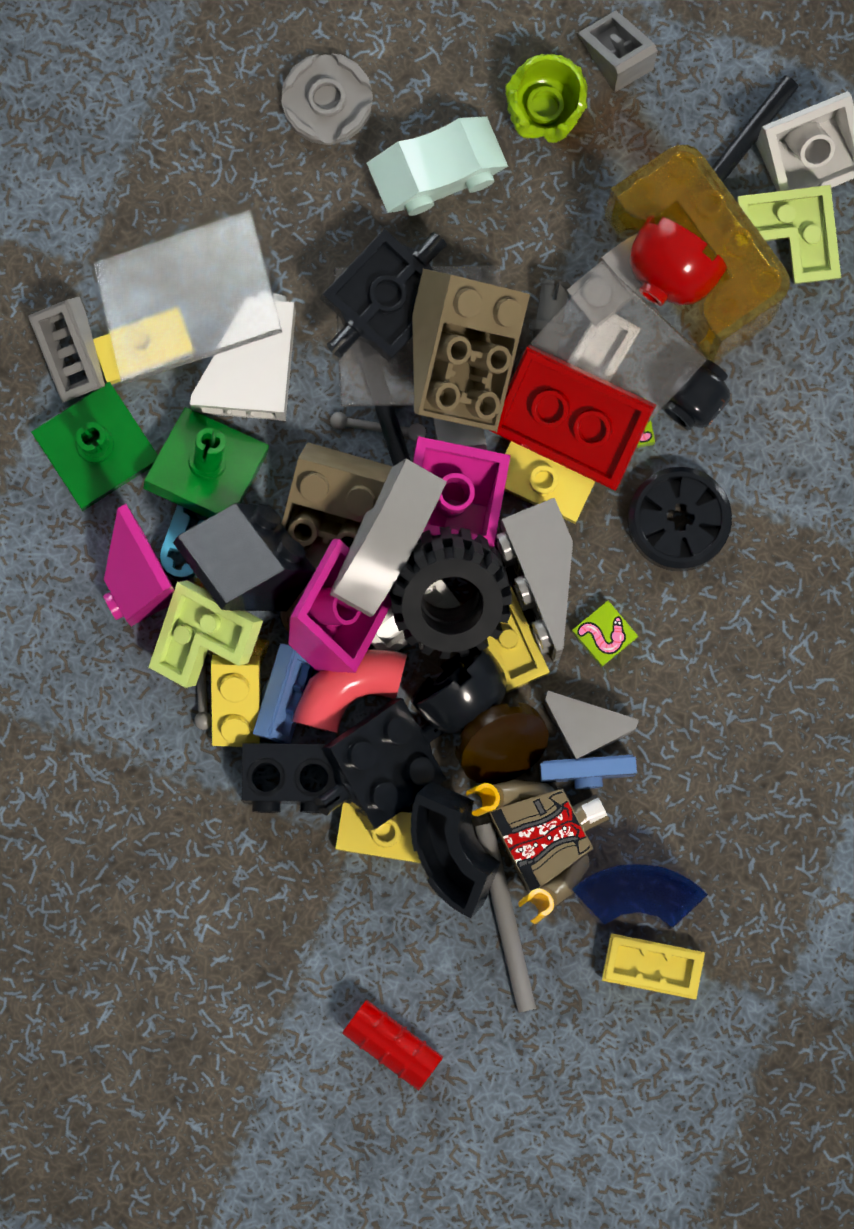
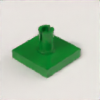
(95, 446)
(205, 465)

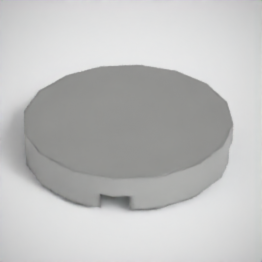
(328, 116)

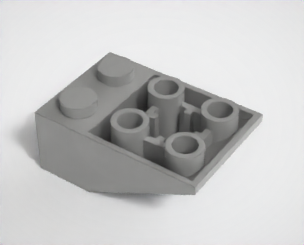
(541, 555)

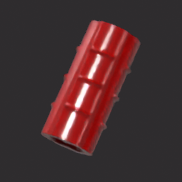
(392, 1045)

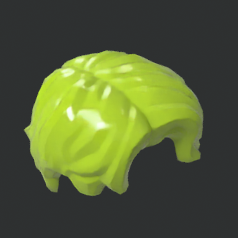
(546, 97)

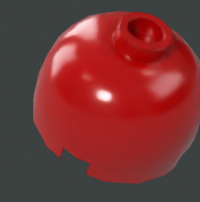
(672, 264)

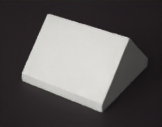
(811, 145)

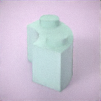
(437, 165)

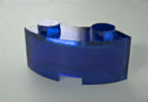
(638, 891)

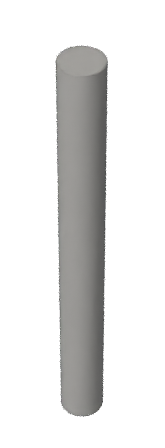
(507, 924)

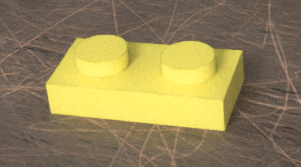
(518, 650)
(234, 701)

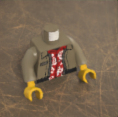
(542, 836)

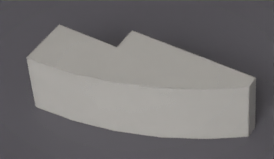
(387, 536)

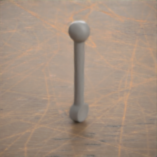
(340, 421)
(203, 719)

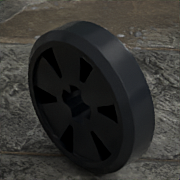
(703, 502)

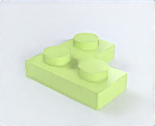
(807, 222)
(198, 625)

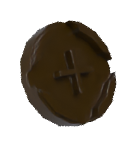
(502, 743)

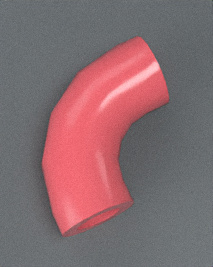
(331, 692)

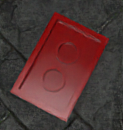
(573, 417)

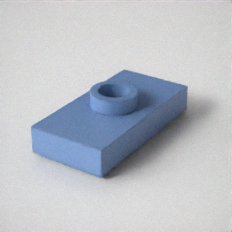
(282, 695)
(588, 772)

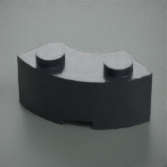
(449, 850)

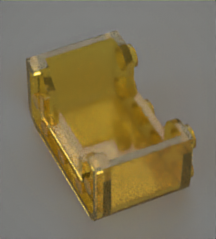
(690, 193)

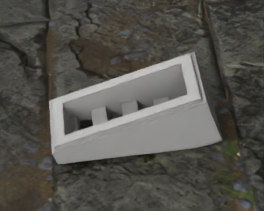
(48, 339)

